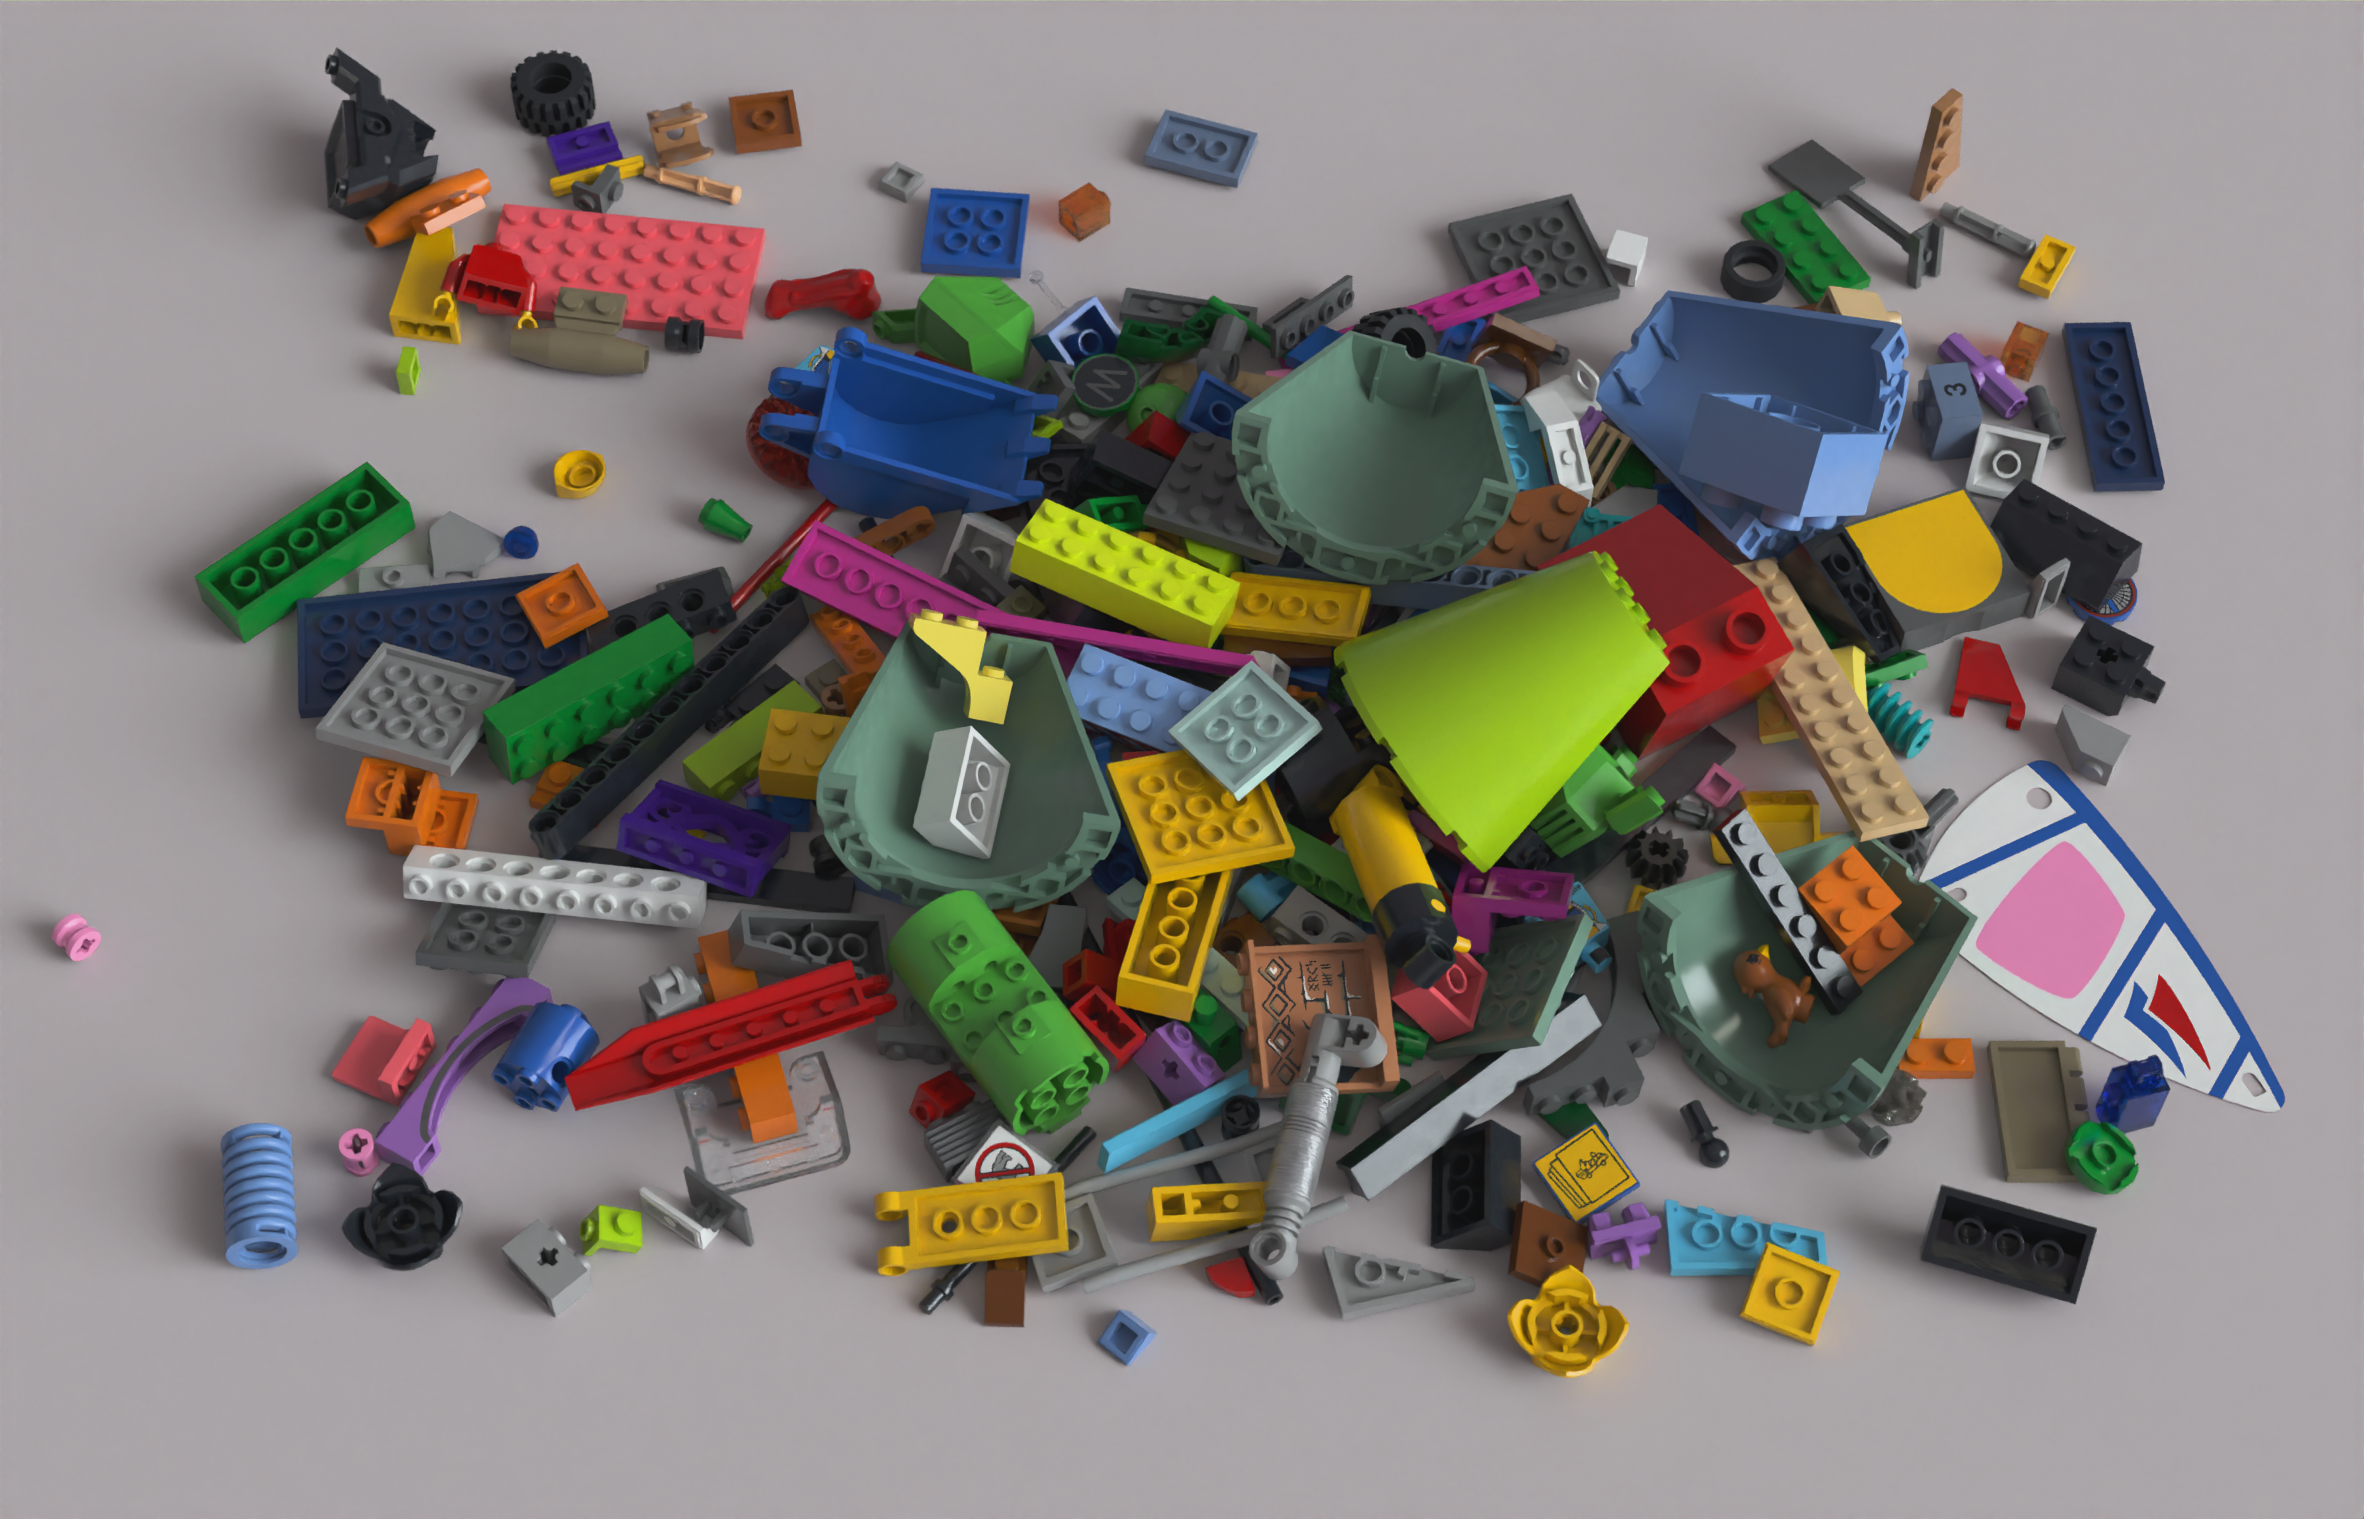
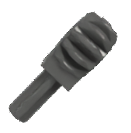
(1915, 843)

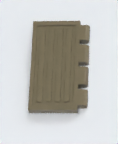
(2036, 1107)

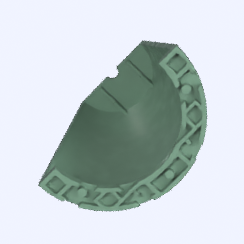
(1376, 461)
(1054, 803)
(1834, 1061)

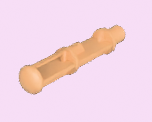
(693, 183)

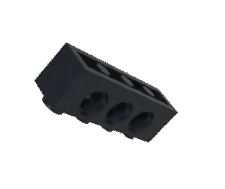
(701, 593)

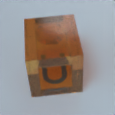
(1084, 211)
(2023, 351)

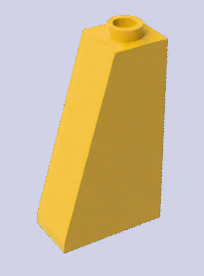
(420, 286)

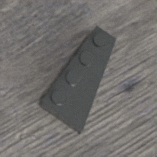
(807, 941)

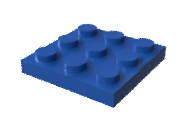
(975, 233)

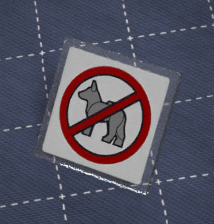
(1003, 1156)

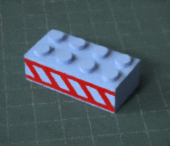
(1130, 700)

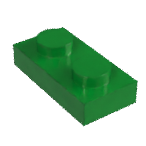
(1898, 667)

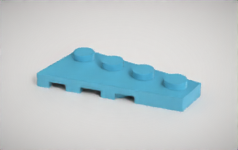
(1728, 1245)

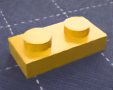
(2046, 266)

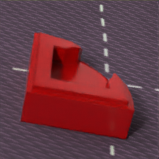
(1231, 1277)

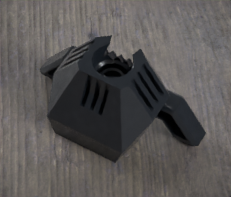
(372, 145)

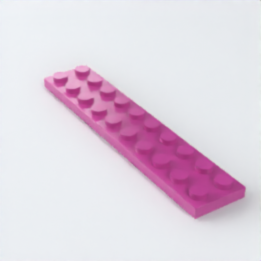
(879, 587)

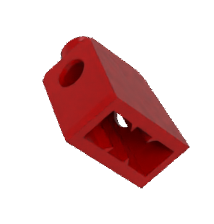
(1111, 1030)

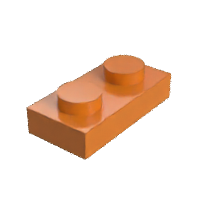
(1939, 1058)

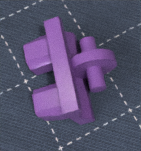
(1623, 1241)

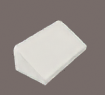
(676, 1216)

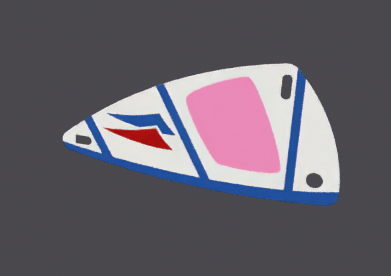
(2093, 937)

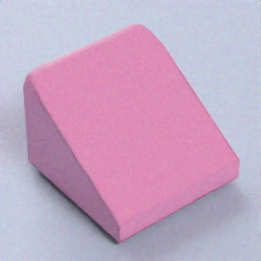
(1719, 787)

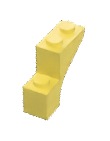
(962, 646)

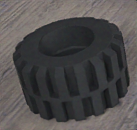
(553, 93)
(1401, 327)

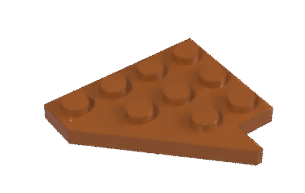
(1534, 529)

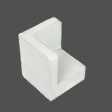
(1629, 252)

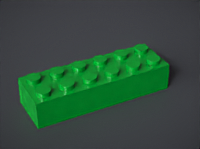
(305, 552)
(586, 699)

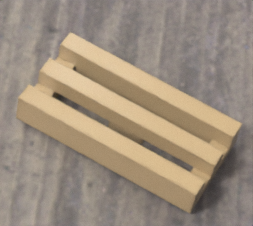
(1620, 452)

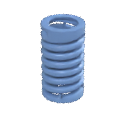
(258, 1196)

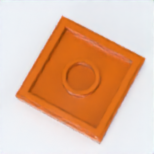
(561, 605)

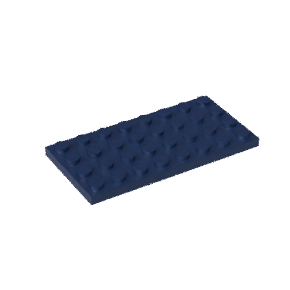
(457, 622)

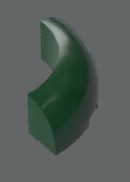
(1161, 344)

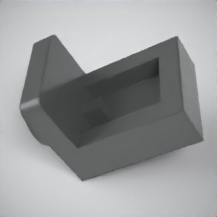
(601, 194)

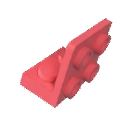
(386, 1058)

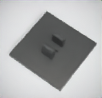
(718, 1206)

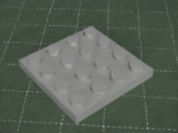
(414, 709)

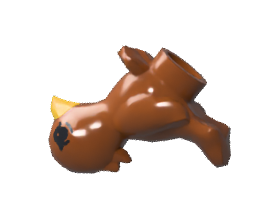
(1782, 996)

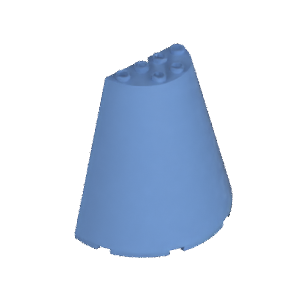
(1739, 346)

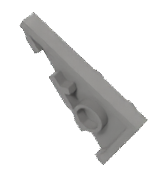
(1377, 1285)

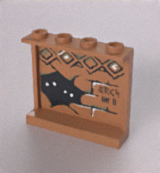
(1296, 982)

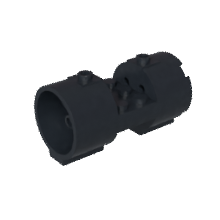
(1328, 765)

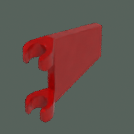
(1986, 676)

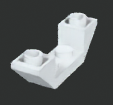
(1561, 440)

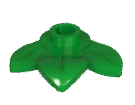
(1633, 469)

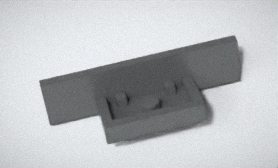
(1305, 316)

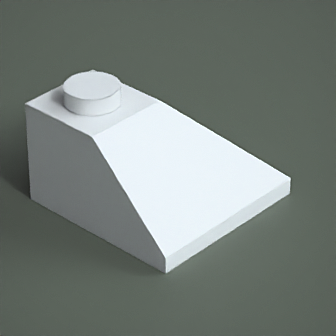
(2005, 458)
(988, 540)

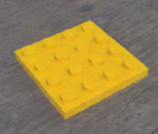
(1190, 823)

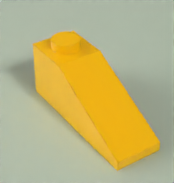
(1203, 1210)

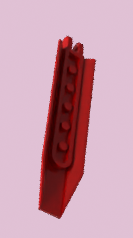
(729, 1034)

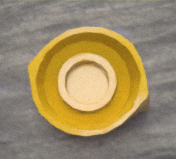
(579, 474)

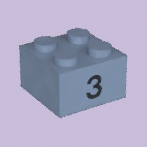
(1947, 411)

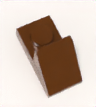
(1005, 1292)

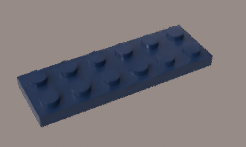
(2112, 407)

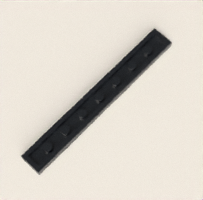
(1671, 781)
(777, 889)

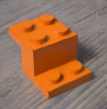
(409, 807)
(1855, 914)

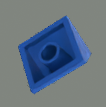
(1210, 407)

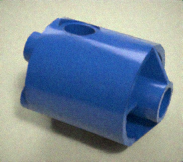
(543, 1053)

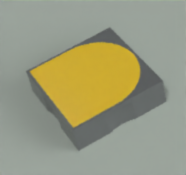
(1938, 569)

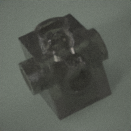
(1899, 1100)

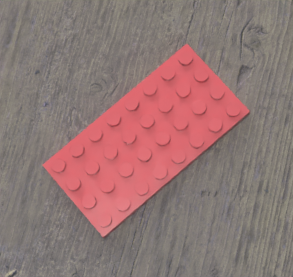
(656, 262)

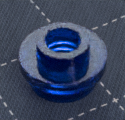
(521, 542)

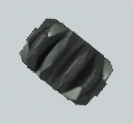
(1656, 858)

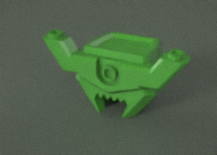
(968, 324)
(1596, 801)

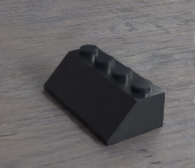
(2044, 529)
(2007, 1243)

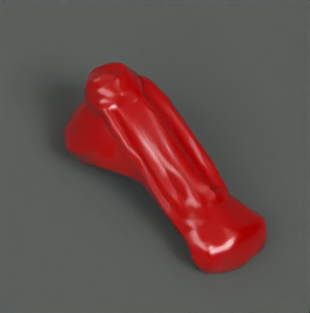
(844, 291)

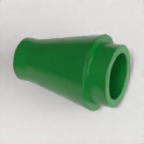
(723, 520)

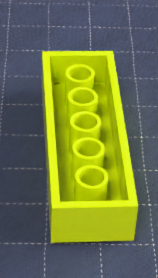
(1124, 576)

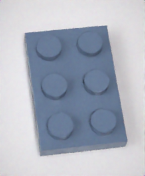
(1201, 148)

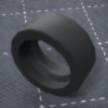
(1757, 253)

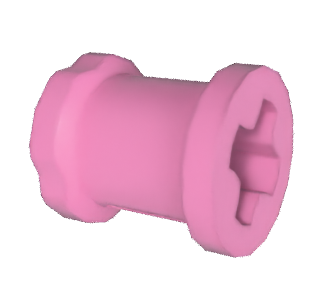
(367, 1154)

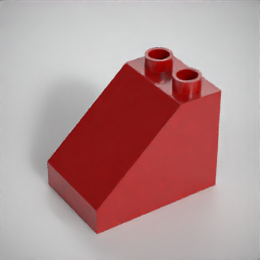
(1710, 615)

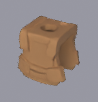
(687, 147)

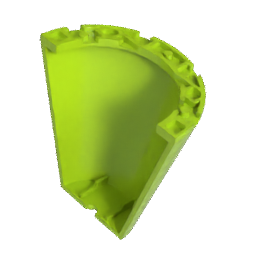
(1504, 694)

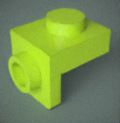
(611, 1229)

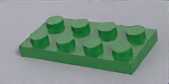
(1808, 246)

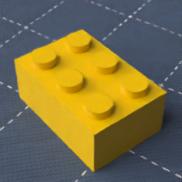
(796, 751)

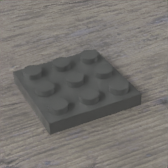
(485, 940)

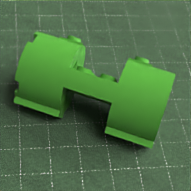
(997, 1012)

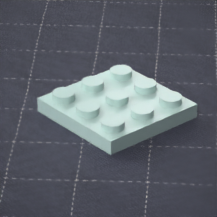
(1245, 730)

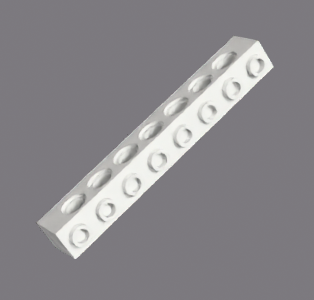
(554, 886)

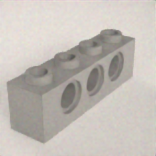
(1306, 911)

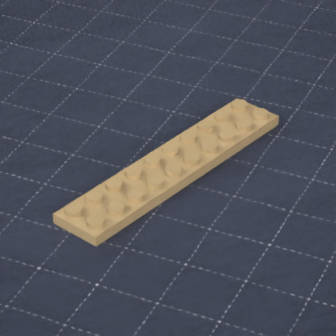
(1834, 721)

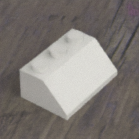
(962, 793)

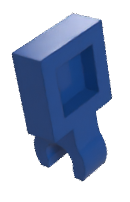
(785, 809)

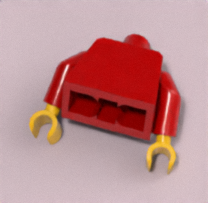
(490, 280)

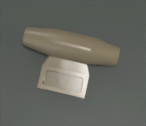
(583, 336)

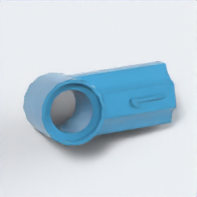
(1265, 894)

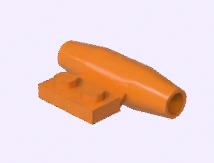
(429, 208)

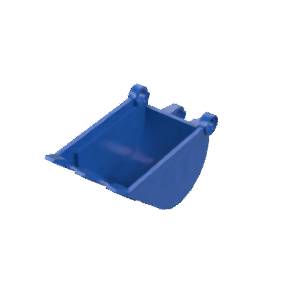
(908, 432)

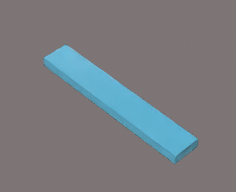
(1172, 1122)

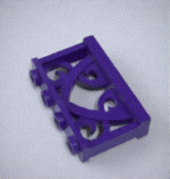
(739, 865)

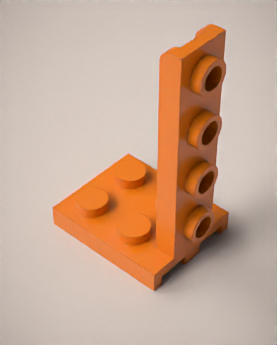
(853, 650)

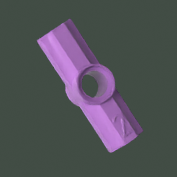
(1987, 375)

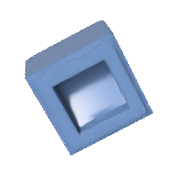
(1126, 1336)

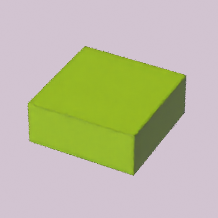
(408, 370)

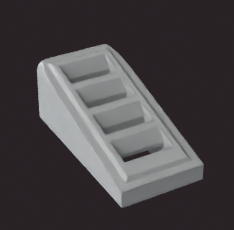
(2046, 588)

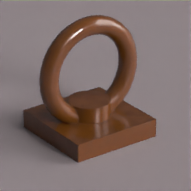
(1513, 348)

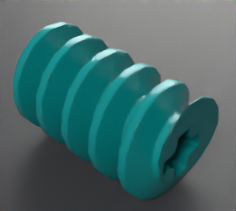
(1896, 721)

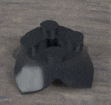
(398, 1199)

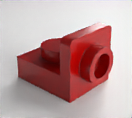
(940, 1098)

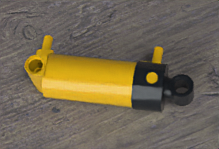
(1397, 880)

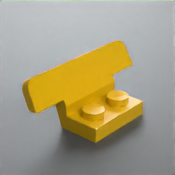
(1783, 817)

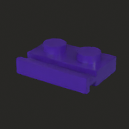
(584, 148)

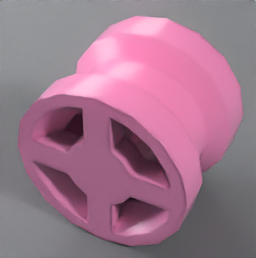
(76, 937)

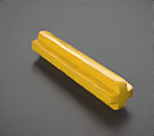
(628, 168)

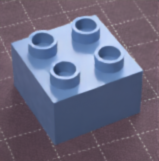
(1782, 459)

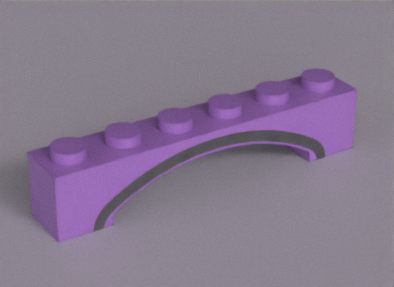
(412, 1133)

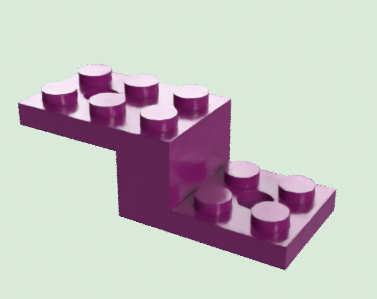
(1505, 891)

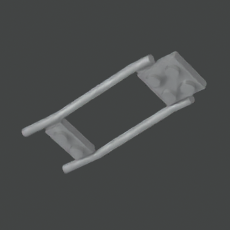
(1090, 1250)

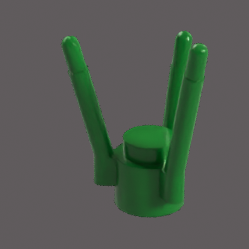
(1410, 1042)

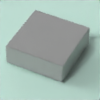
(901, 182)

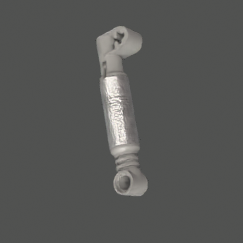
(1306, 1132)

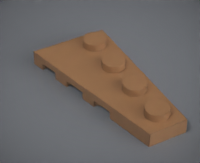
(1940, 145)

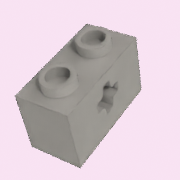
(547, 1266)

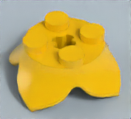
(1568, 1302)

